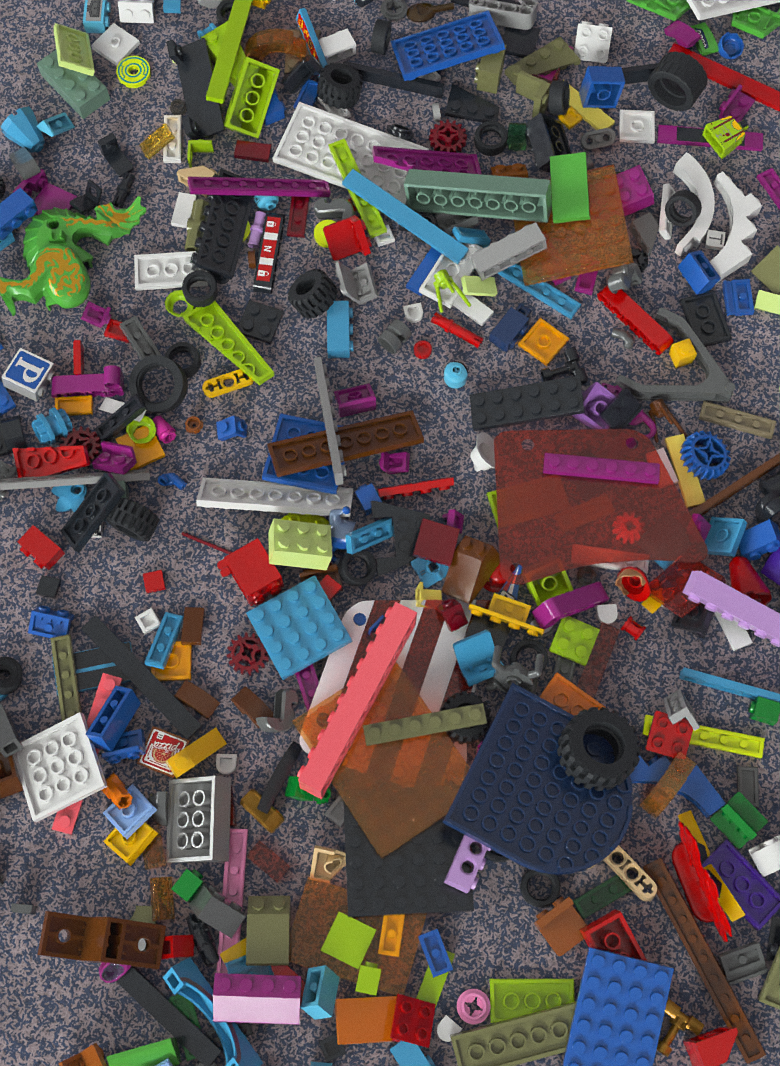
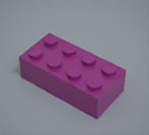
(634, 190)

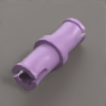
(256, 229)

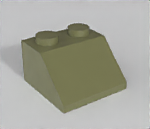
(489, 72)

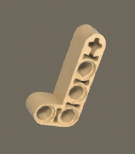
(629, 864)

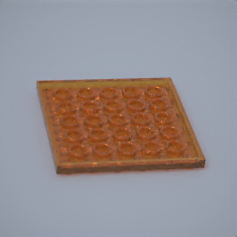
(583, 244)

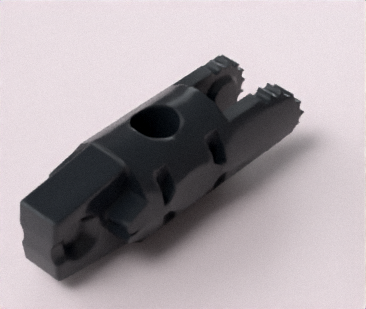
(203, 940)

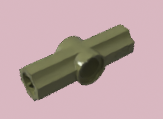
(193, 224)

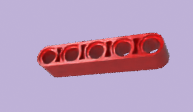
(637, 319)

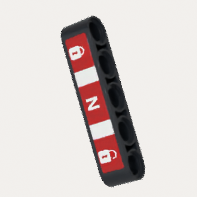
(268, 253)

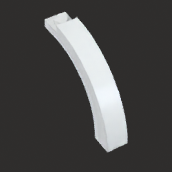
(699, 183)

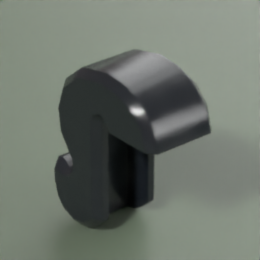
(301, 73)

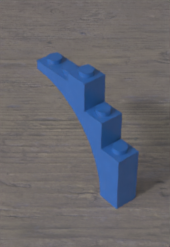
(695, 789)

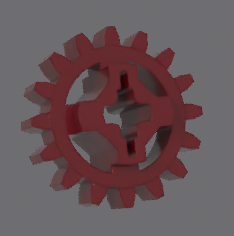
(448, 137)
(77, 438)
(241, 657)

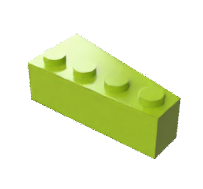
(214, 40)

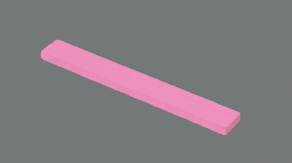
(233, 886)

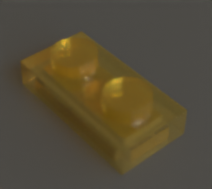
(157, 141)

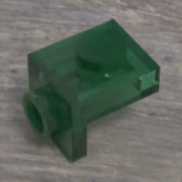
(516, 136)

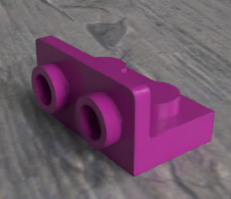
(737, 105)
(115, 458)

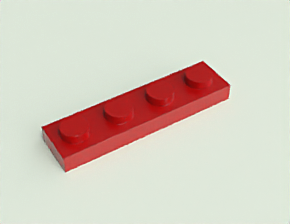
(408, 489)

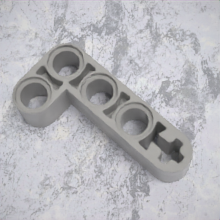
(506, 13)

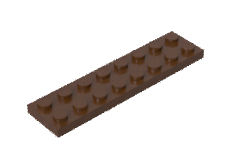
(356, 441)

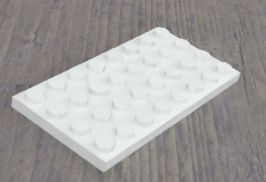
(307, 151)

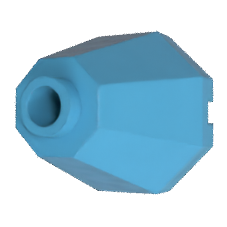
(23, 130)

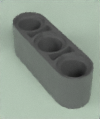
(24, 163)

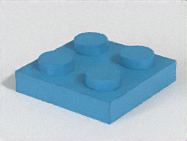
(725, 536)

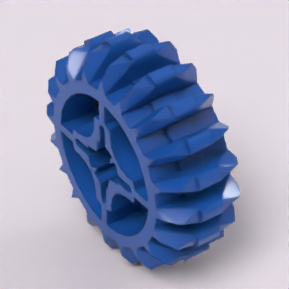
(711, 451)

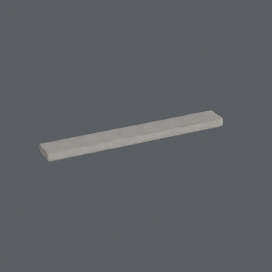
(69, 479)

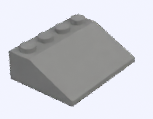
(198, 820)

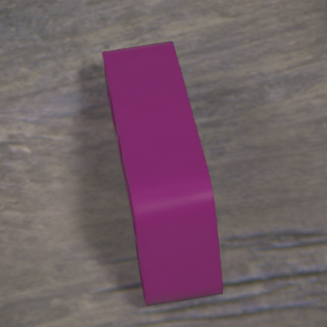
(105, 385)
(569, 604)

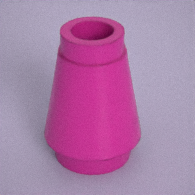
(164, 430)

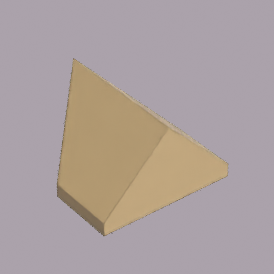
(326, 863)

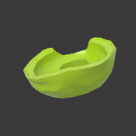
(172, 298)
(146, 421)

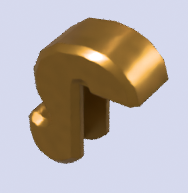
(269, 821)

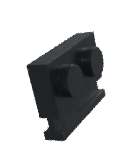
(621, 410)

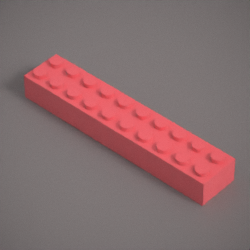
(357, 701)

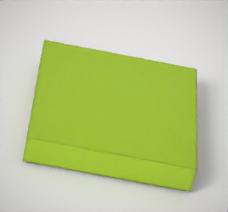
(348, 940)

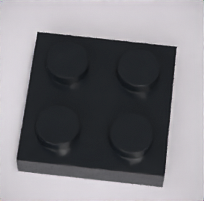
(260, 321)

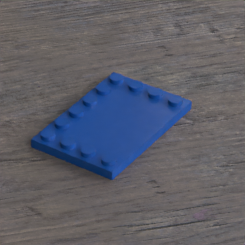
(447, 45)

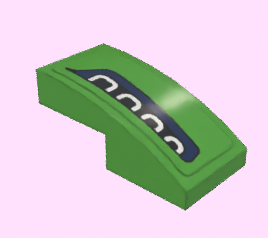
(707, 43)

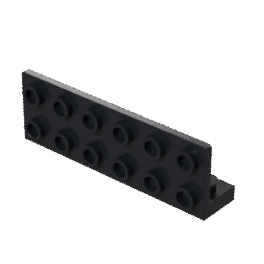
(195, 74)

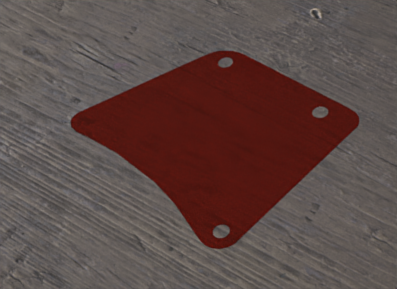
(583, 521)

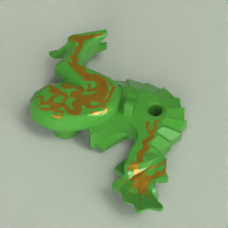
(57, 261)

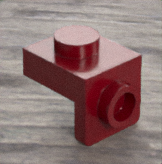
(453, 614)

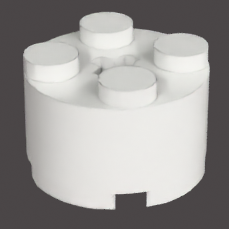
(768, 856)

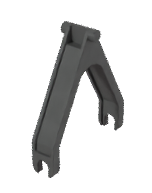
(714, 388)

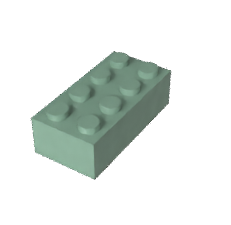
(78, 89)

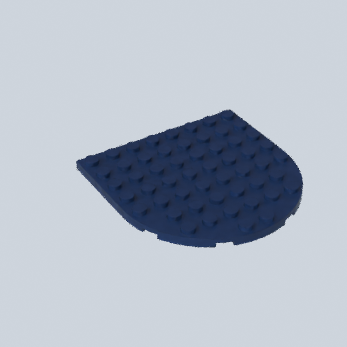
(527, 804)

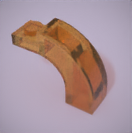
(273, 41)
(668, 785)

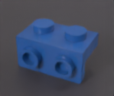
(129, 746)

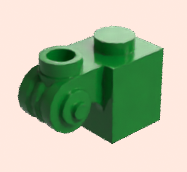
(295, 792)

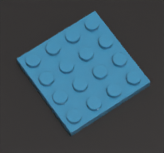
(299, 627)

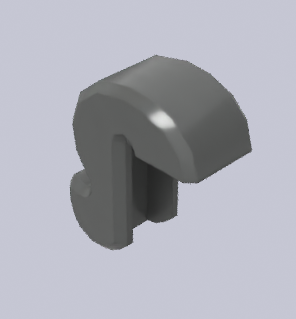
(335, 209)
(624, 277)
(283, 712)

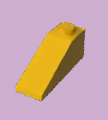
(195, 752)

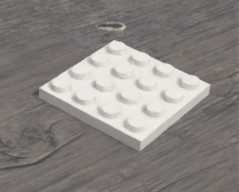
(59, 767)

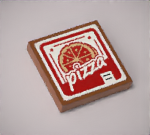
(159, 748)

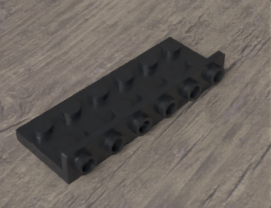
(222, 231)

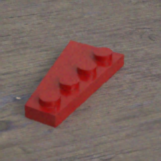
(49, 460)

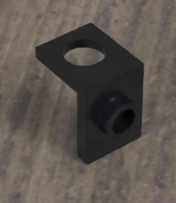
(88, 200)

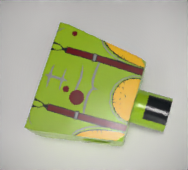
(725, 135)

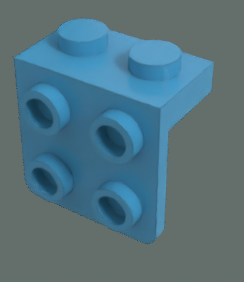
(475, 657)

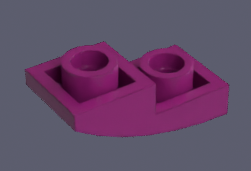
(682, 33)
(34, 183)

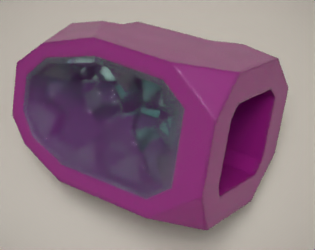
(112, 972)

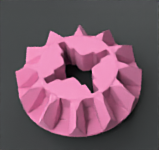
(482, 1001)

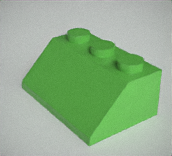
(148, 1055)

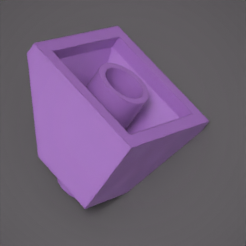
(595, 401)

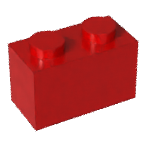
(40, 547)

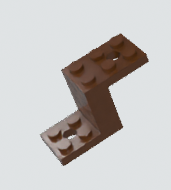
(102, 940)

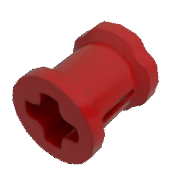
(633, 628)

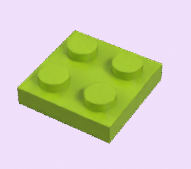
(574, 640)

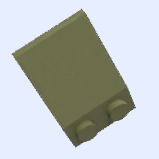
(268, 930)

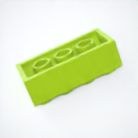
(251, 97)

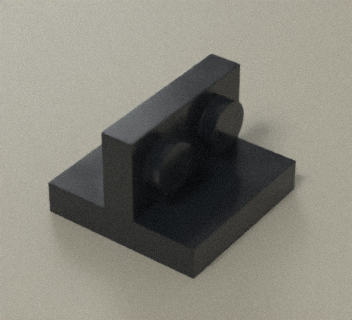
(695, 621)

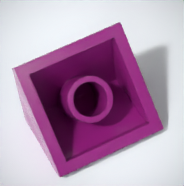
(355, 400)

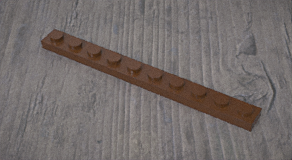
(705, 961)

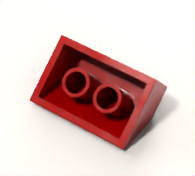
(711, 1047)

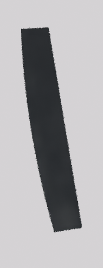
(279, 777)

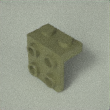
(535, 90)

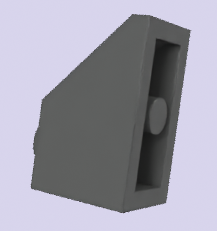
(645, 231)

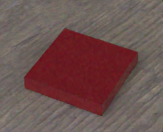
(436, 542)

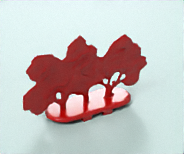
(697, 883)

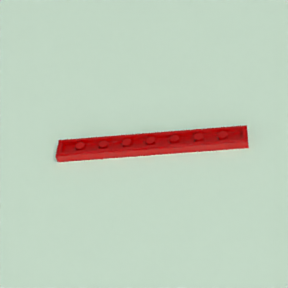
(732, 79)

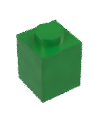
(764, 710)
(188, 884)

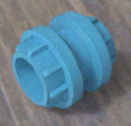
(52, 426)

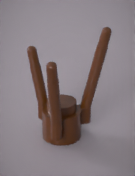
(660, 409)

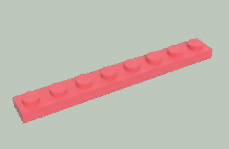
(67, 817)

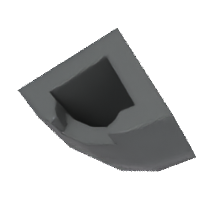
(160, 802)

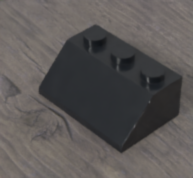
(546, 139)

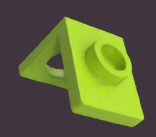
(198, 146)

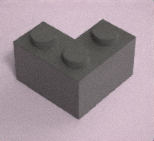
(212, 909)

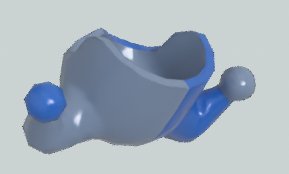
(339, 528)

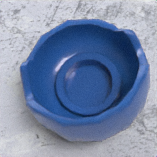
(730, 45)

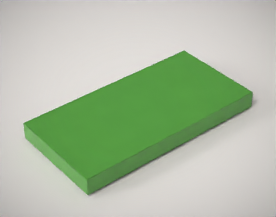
(569, 187)

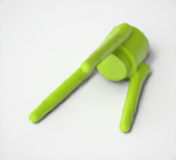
(445, 281)

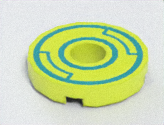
(133, 80)

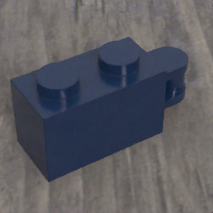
(510, 327)

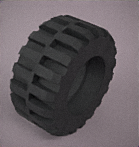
(615, 731)

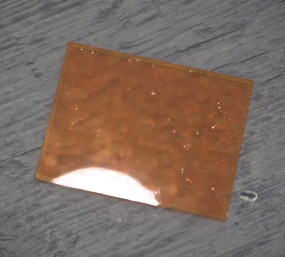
(397, 784)

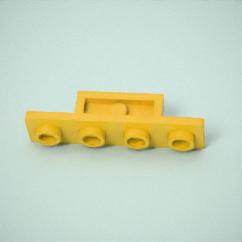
(507, 611)

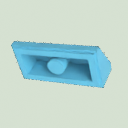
(56, 125)

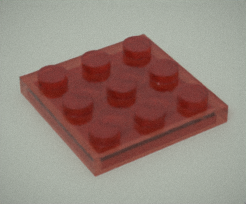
(669, 585)

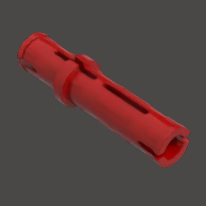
(459, 331)

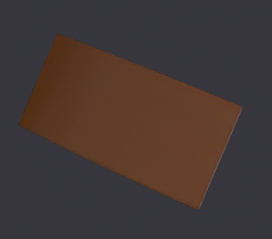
(197, 698)
(251, 705)

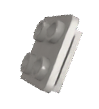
(357, 283)

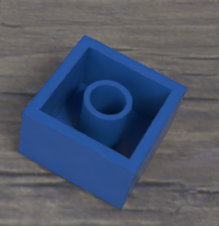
(601, 87)

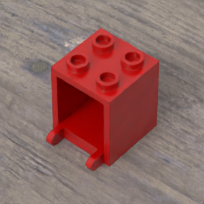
(252, 572)

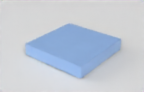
(131, 818)

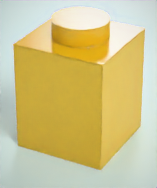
(682, 353)

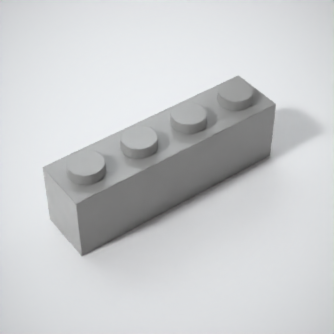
(508, 251)

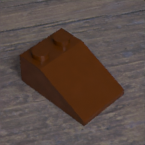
(470, 569)

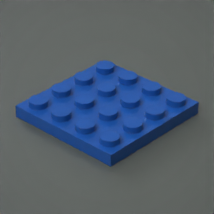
(316, 479)

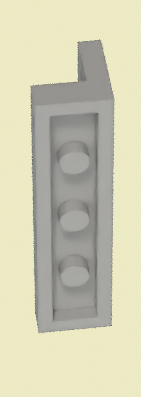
(679, 708)

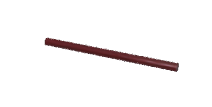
(206, 543)

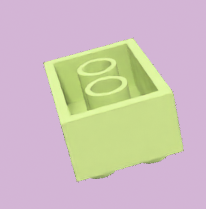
(300, 544)

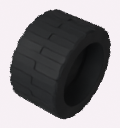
(677, 81)

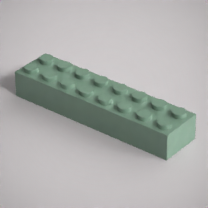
(478, 195)

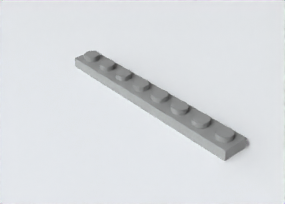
(330, 424)

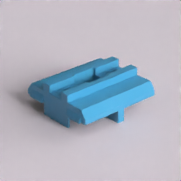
(429, 577)

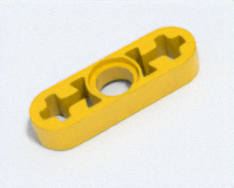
(231, 375)

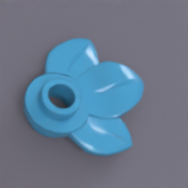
(68, 498)

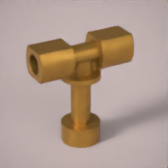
(679, 1022)

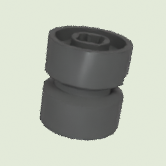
(394, 337)

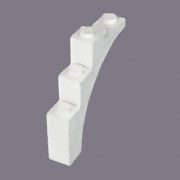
(740, 211)

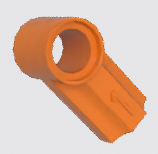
(117, 792)

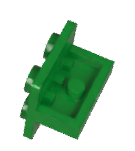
(739, 820)

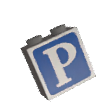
(28, 374)

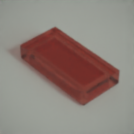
(268, 861)

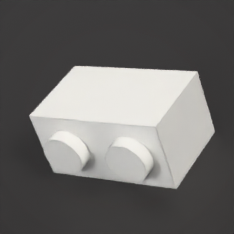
(338, 46)

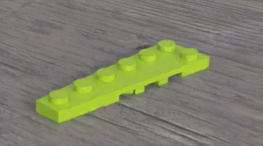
(223, 334)

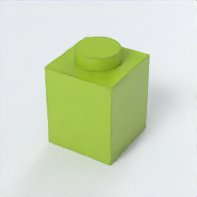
(368, 978)

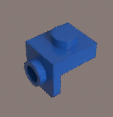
(231, 427)

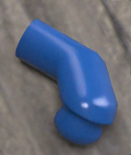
(172, 479)

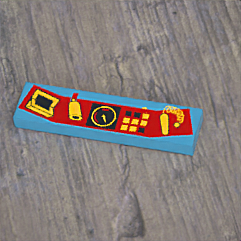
(310, 36)

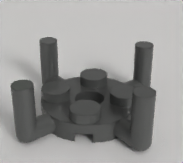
(514, 673)

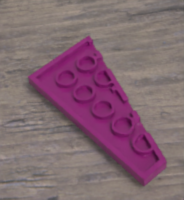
(426, 160)

